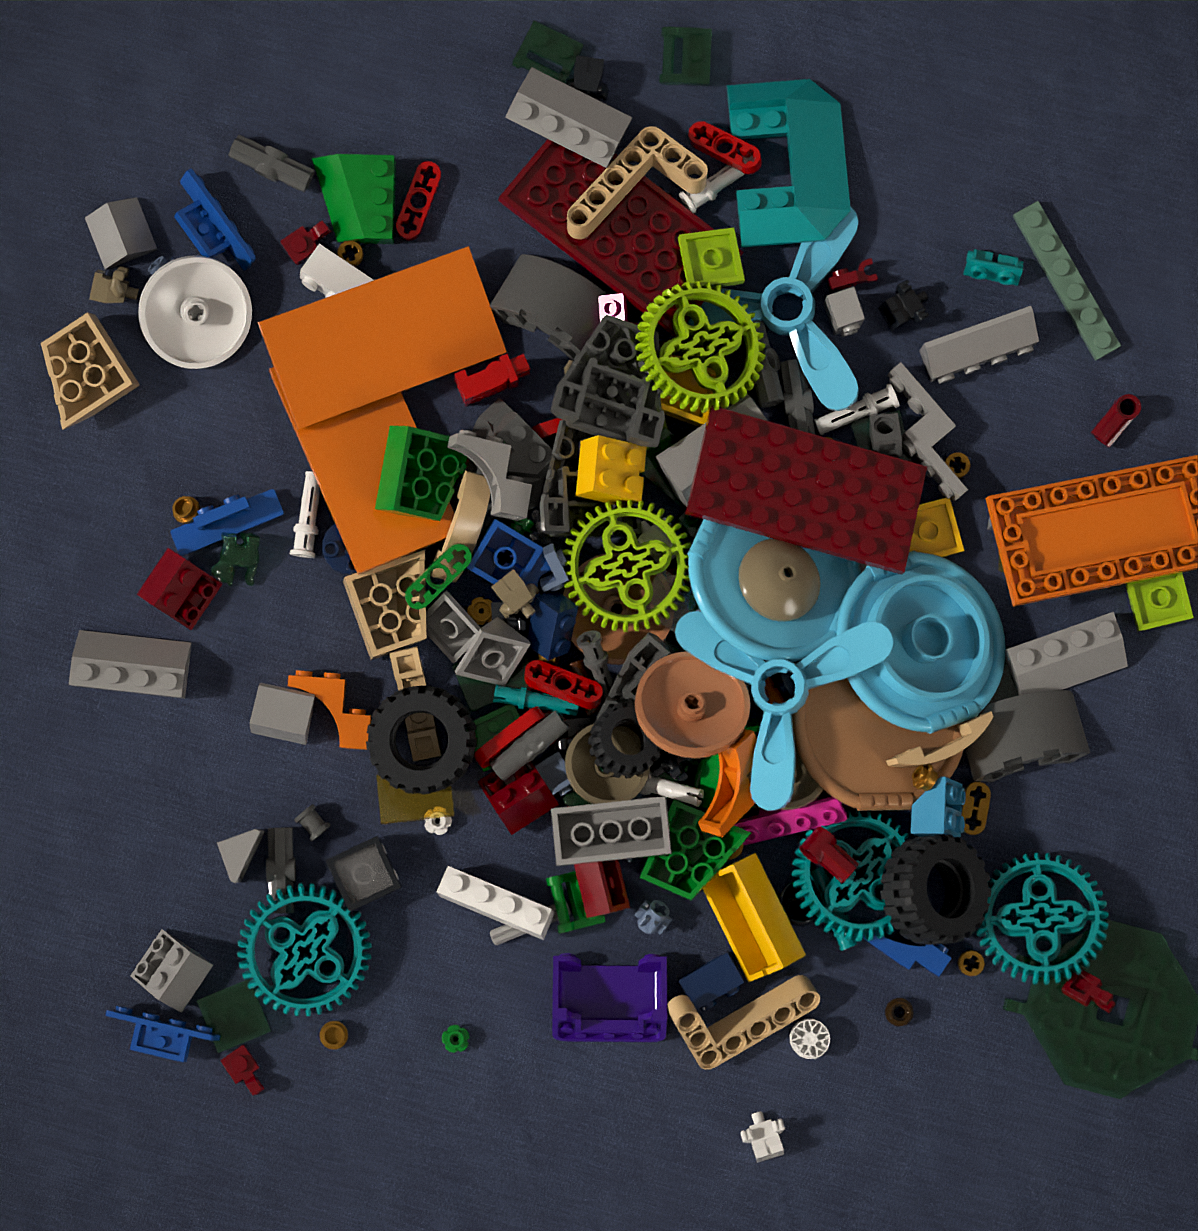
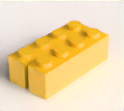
(753, 918)

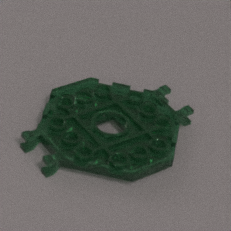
(1156, 1023)

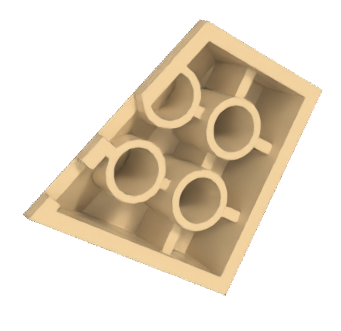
(85, 370)
(381, 606)

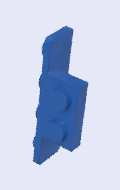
(209, 226)
(233, 517)
(162, 1038)

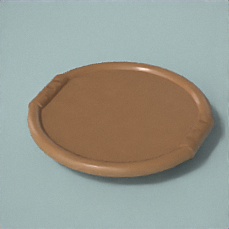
(848, 749)

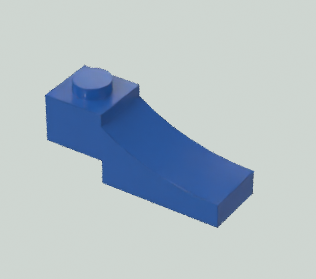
(931, 957)

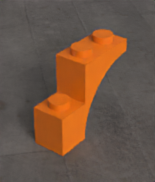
(332, 693)
(733, 788)

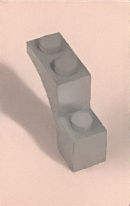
(508, 496)

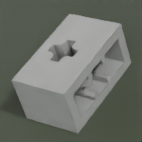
(844, 312)

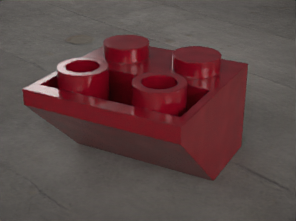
(179, 589)
(519, 797)
(602, 887)

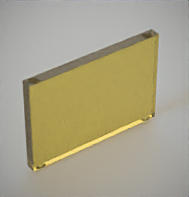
(400, 806)

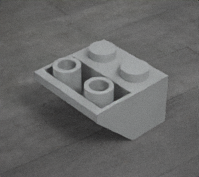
(171, 971)

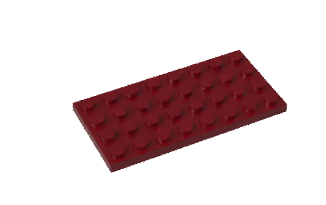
(630, 249)
(806, 490)

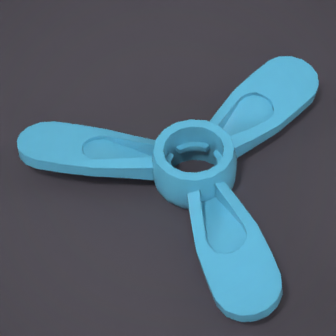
(817, 355)
(775, 747)

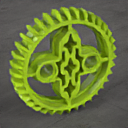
(743, 327)
(660, 547)

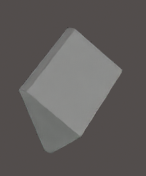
(120, 232)
(450, 627)
(493, 653)
(282, 713)
(238, 853)

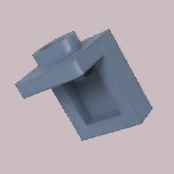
(556, 562)
(554, 774)

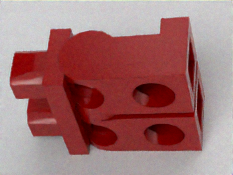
(492, 379)

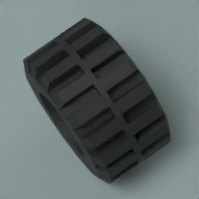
(609, 755)

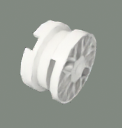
(809, 1038)

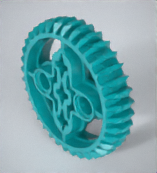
(849, 900)
(1054, 917)
(297, 961)

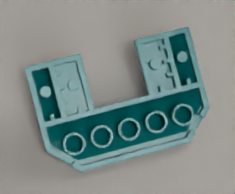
(816, 158)

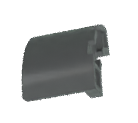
(550, 299)
(1028, 730)

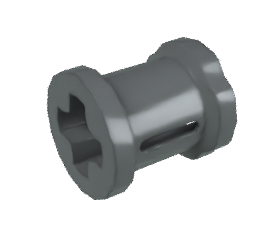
(312, 822)

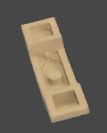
(467, 520)
(420, 726)
(969, 732)

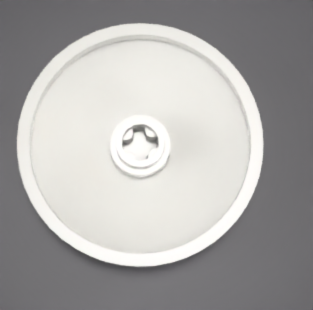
(195, 312)

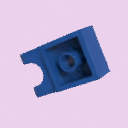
(526, 556)

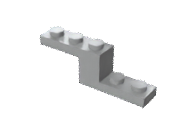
(926, 432)

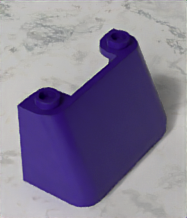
(609, 1000)

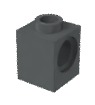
(886, 434)

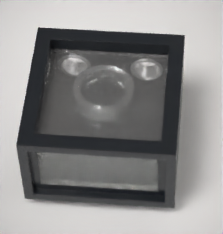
(363, 873)

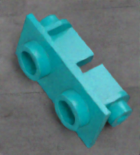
(1005, 271)

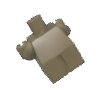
(112, 289)
(515, 595)

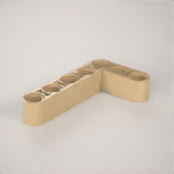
(630, 175)
(746, 1025)

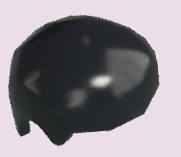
(792, 908)

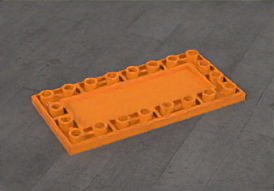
(382, 337)
(348, 464)
(1098, 530)

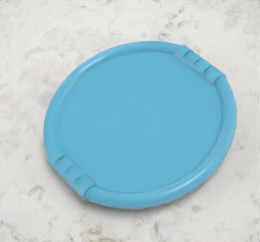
(716, 587)
(944, 643)

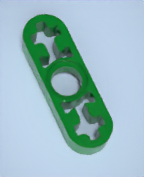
(447, 554)

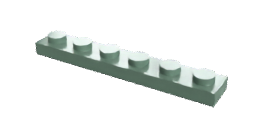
(1066, 280)

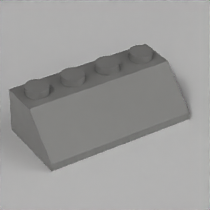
(568, 117)
(979, 345)
(681, 458)
(1068, 656)
(130, 664)
(611, 831)

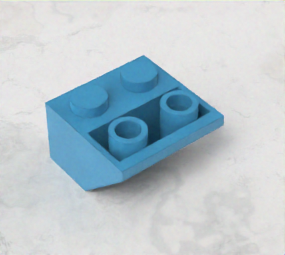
(939, 810)

